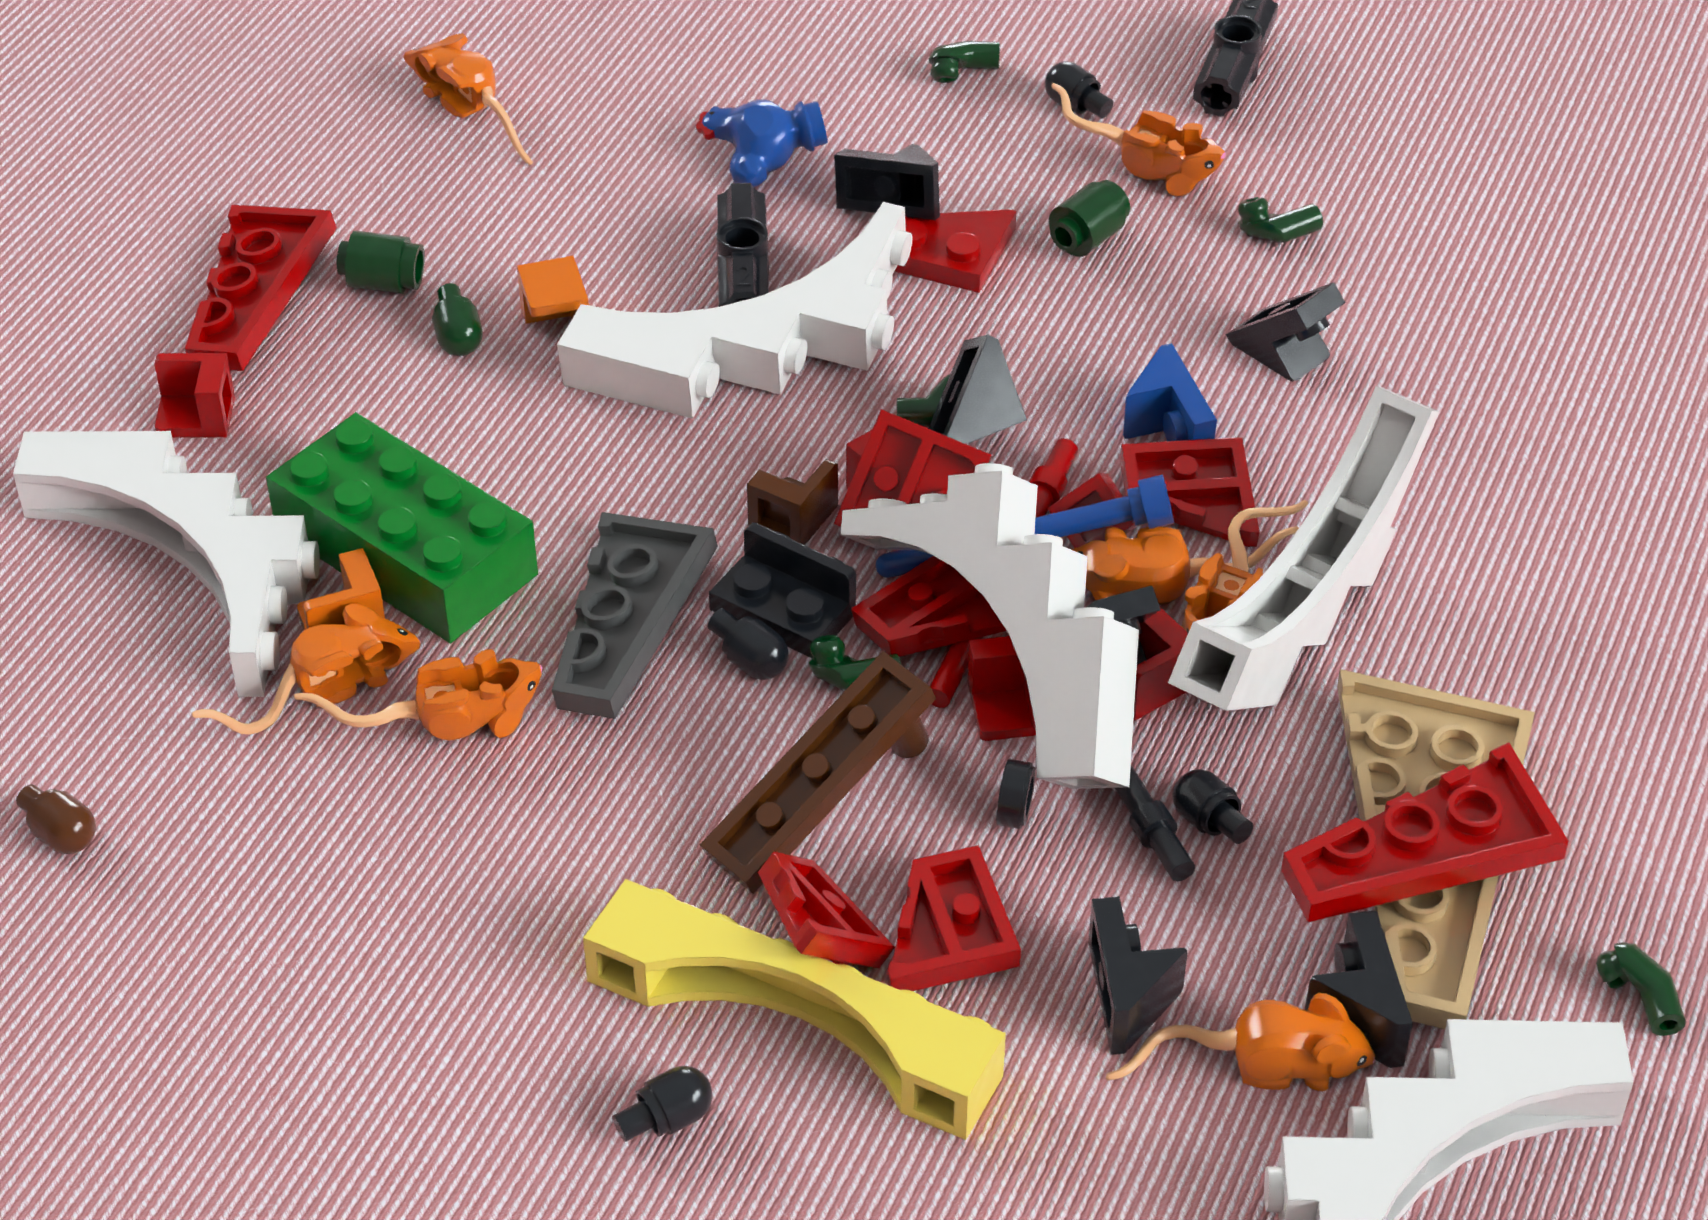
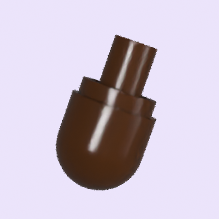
(57, 819)

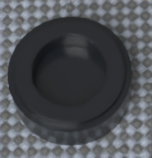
(1015, 794)

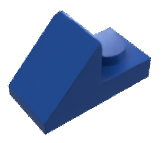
(1167, 401)

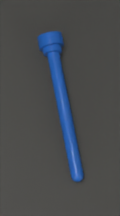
(1143, 504)

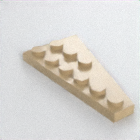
(1403, 743)

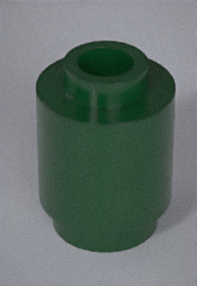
(1089, 217)
(381, 262)

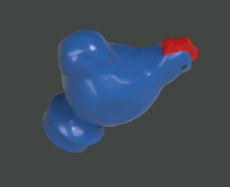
(763, 135)

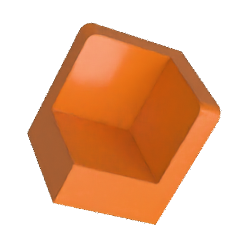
(550, 289)
(359, 587)

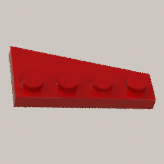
(256, 277)
(1451, 835)

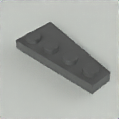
(629, 603)

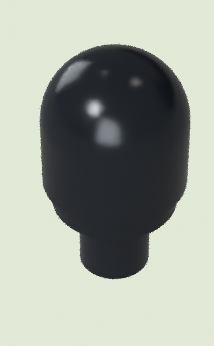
(1081, 88)
(750, 644)
(1211, 805)
(666, 1103)

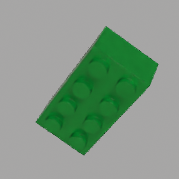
(430, 535)

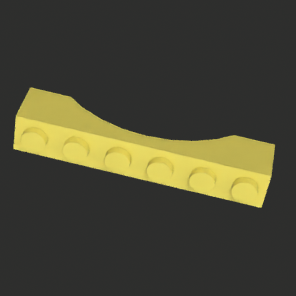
(670, 952)

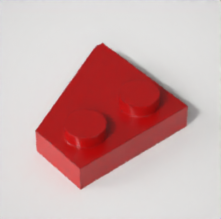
(958, 246)
(906, 462)
(1203, 480)
(926, 611)
(820, 915)
(951, 923)

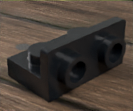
(787, 588)

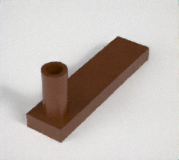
(822, 767)

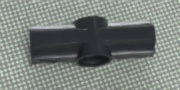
(1234, 55)
(742, 244)

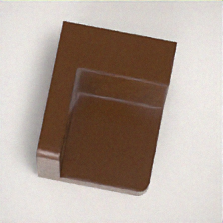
(791, 505)

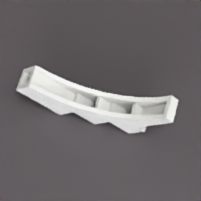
(756, 342)
(199, 519)
(1252, 645)
(1072, 655)
(1482, 1091)

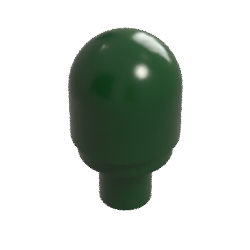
(456, 322)

